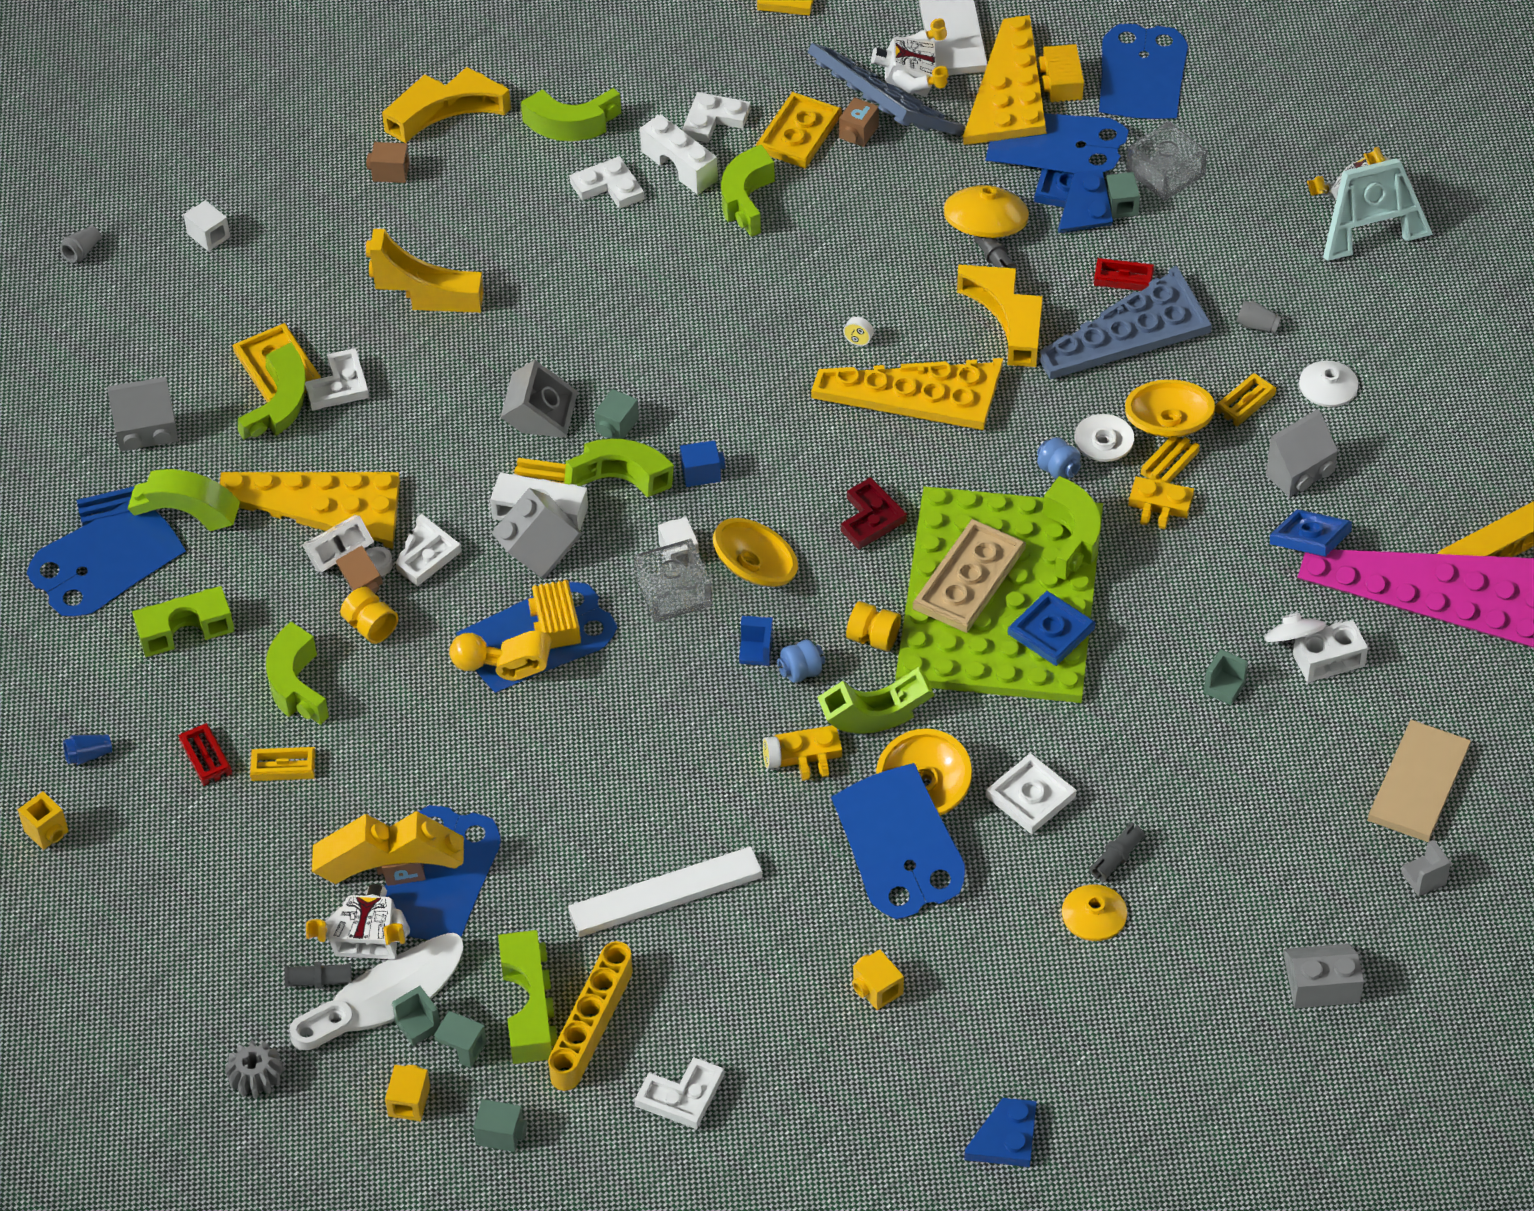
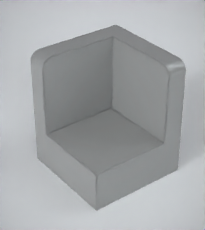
(1427, 871)

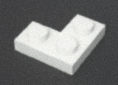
(712, 110)
(610, 177)
(344, 385)
(683, 1101)

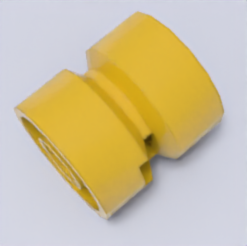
(369, 615)
(873, 626)

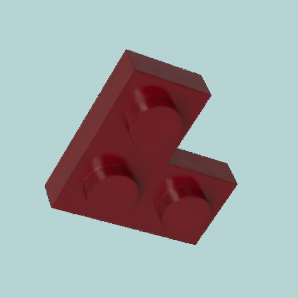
(876, 514)

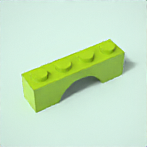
(529, 1028)

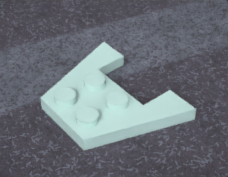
(1371, 196)

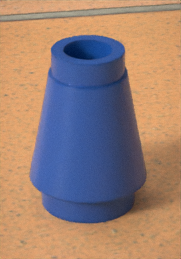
(84, 748)

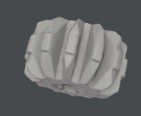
(254, 1069)

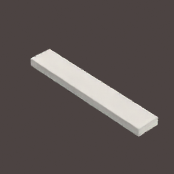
(665, 891)

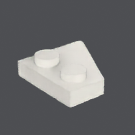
(426, 551)

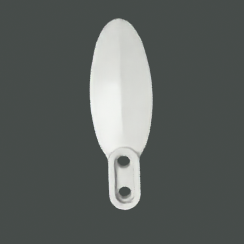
(369, 997)

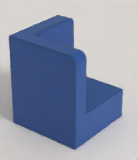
(756, 640)

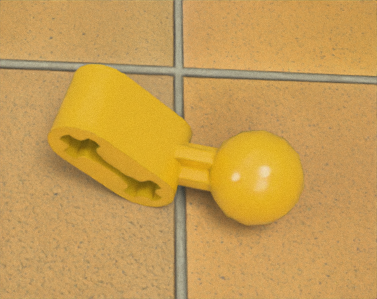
(513, 661)

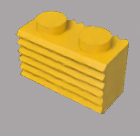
(1062, 73)
(555, 613)

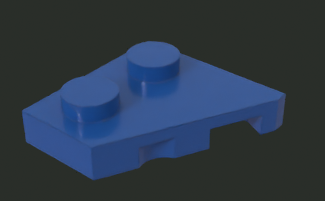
(1086, 203)
(1005, 1135)

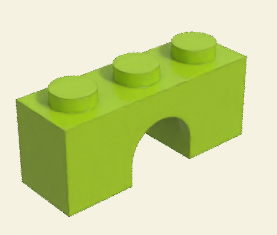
(203, 610)

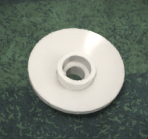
(1328, 383)
(1104, 437)
(1293, 628)

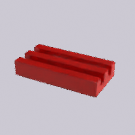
(1125, 277)
(214, 772)

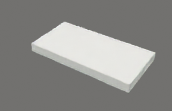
(963, 47)

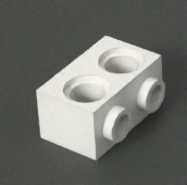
(337, 542)
(1330, 651)

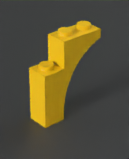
(432, 101)
(426, 284)
(1016, 312)
(373, 844)

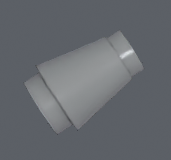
(79, 244)
(1257, 317)

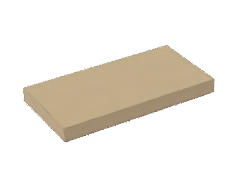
(969, 575)
(1419, 780)

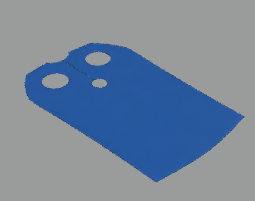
(1137, 84)
(1058, 147)
(116, 554)
(518, 620)
(895, 821)
(447, 894)

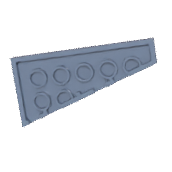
(889, 97)
(1136, 324)

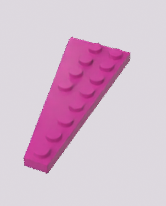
(1462, 590)

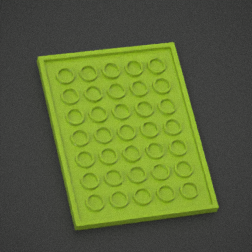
(986, 656)

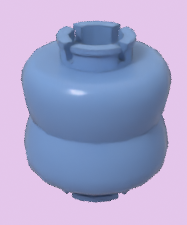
(1058, 458)
(801, 661)

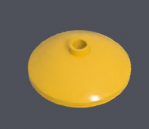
(986, 211)
(1169, 408)
(755, 552)
(937, 759)

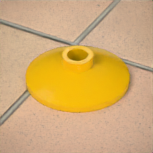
(1090, 922)

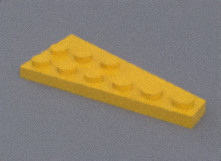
(1010, 90)
(919, 390)
(322, 498)

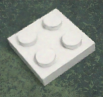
(1031, 793)

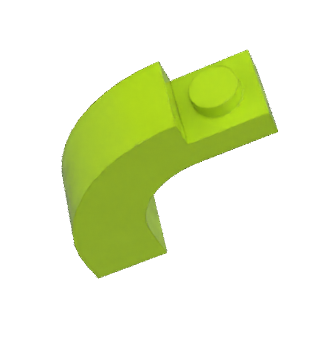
(567, 121)
(741, 177)
(280, 412)
(621, 459)
(186, 492)
(1079, 514)
(285, 659)
(875, 710)

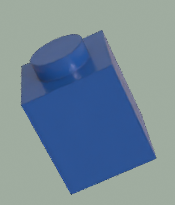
(701, 463)

